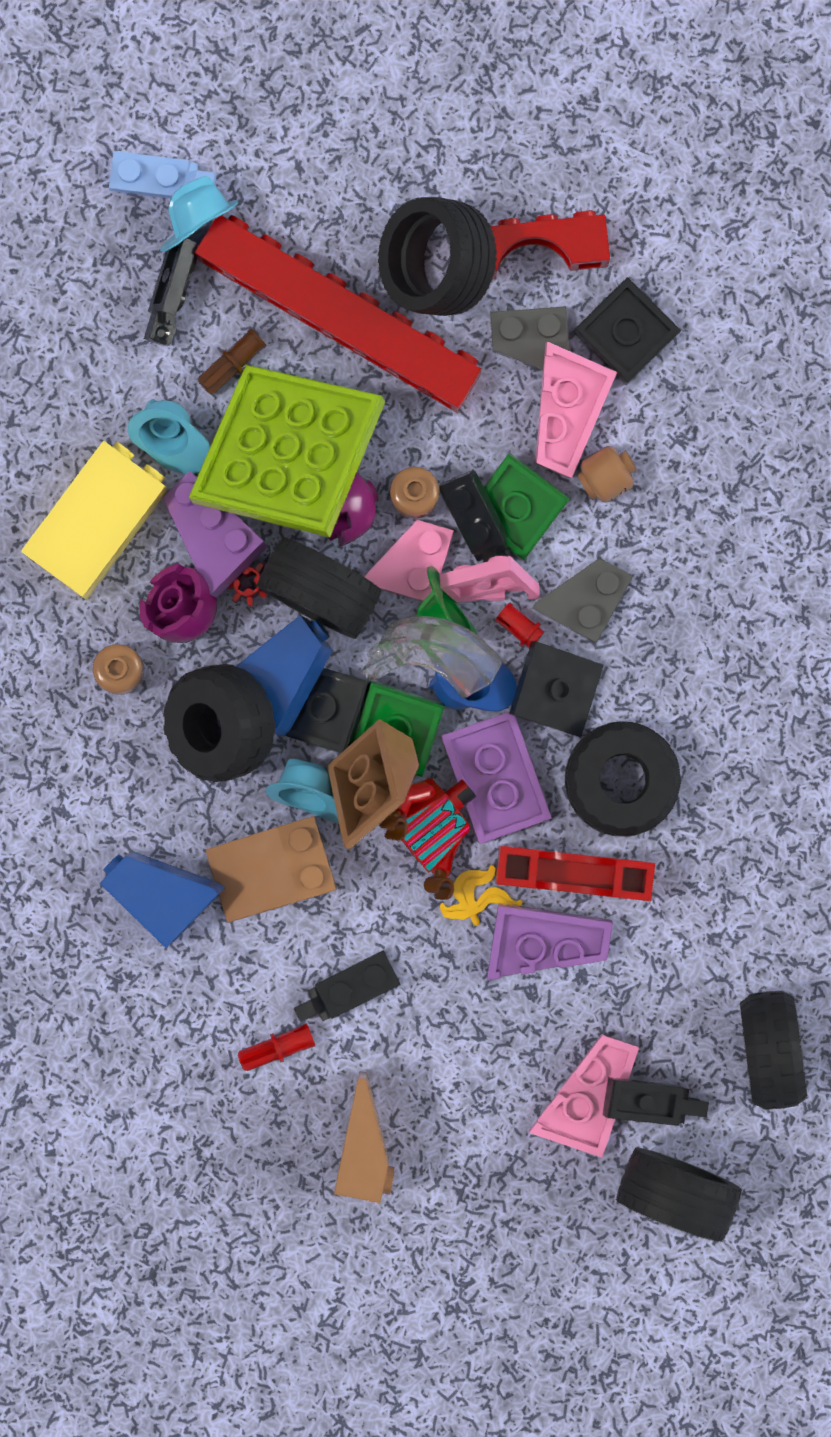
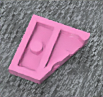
(488, 581)

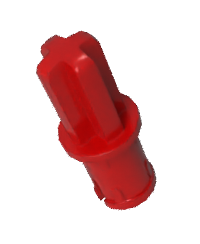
(276, 1048)

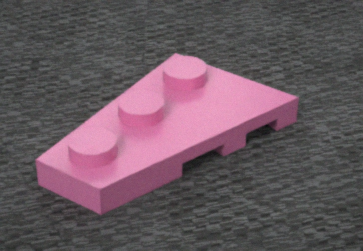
(569, 407)

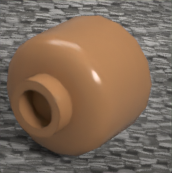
(607, 474)
(414, 492)
(118, 669)

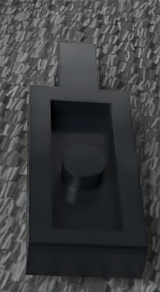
(170, 292)
(475, 516)
(349, 988)
(650, 1102)

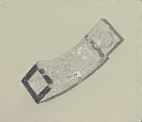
(438, 645)

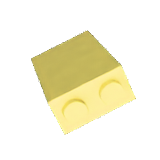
(96, 518)

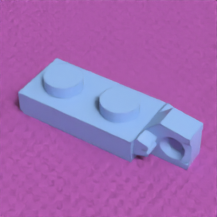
(152, 174)

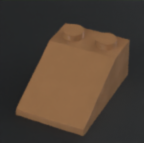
(371, 779)
(271, 869)
(365, 1157)

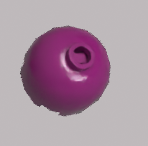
(357, 512)
(178, 605)

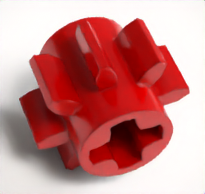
(248, 593)

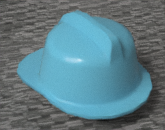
(193, 207)
(168, 436)
(306, 788)

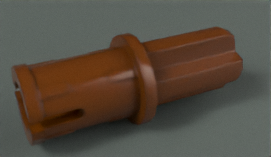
(231, 362)

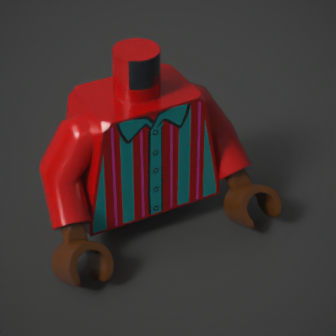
(432, 829)

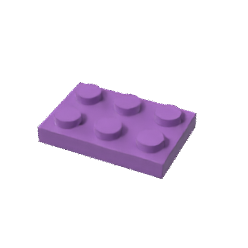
(501, 775)

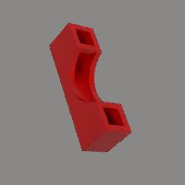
(577, 240)
(575, 873)

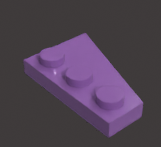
(214, 538)
(545, 939)

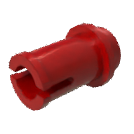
(519, 625)

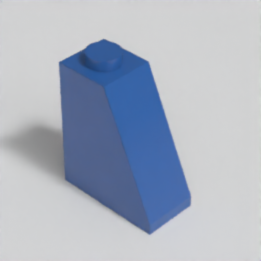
(289, 668)
(159, 894)

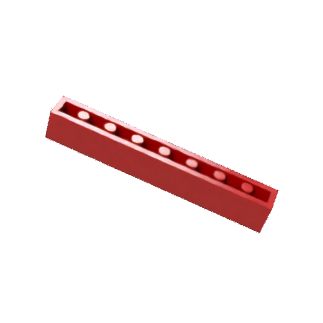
(339, 313)

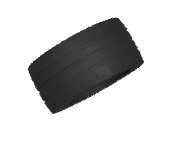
(404, 249)
(319, 587)
(679, 1194)

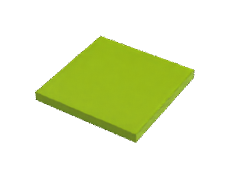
(287, 450)

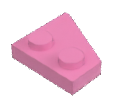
(406, 562)

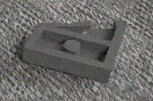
(525, 331)
(586, 599)

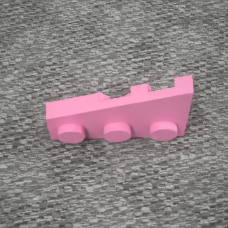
(577, 1108)

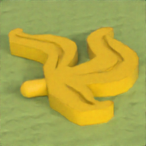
(464, 893)

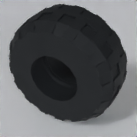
(243, 716)
(660, 772)
(773, 1050)

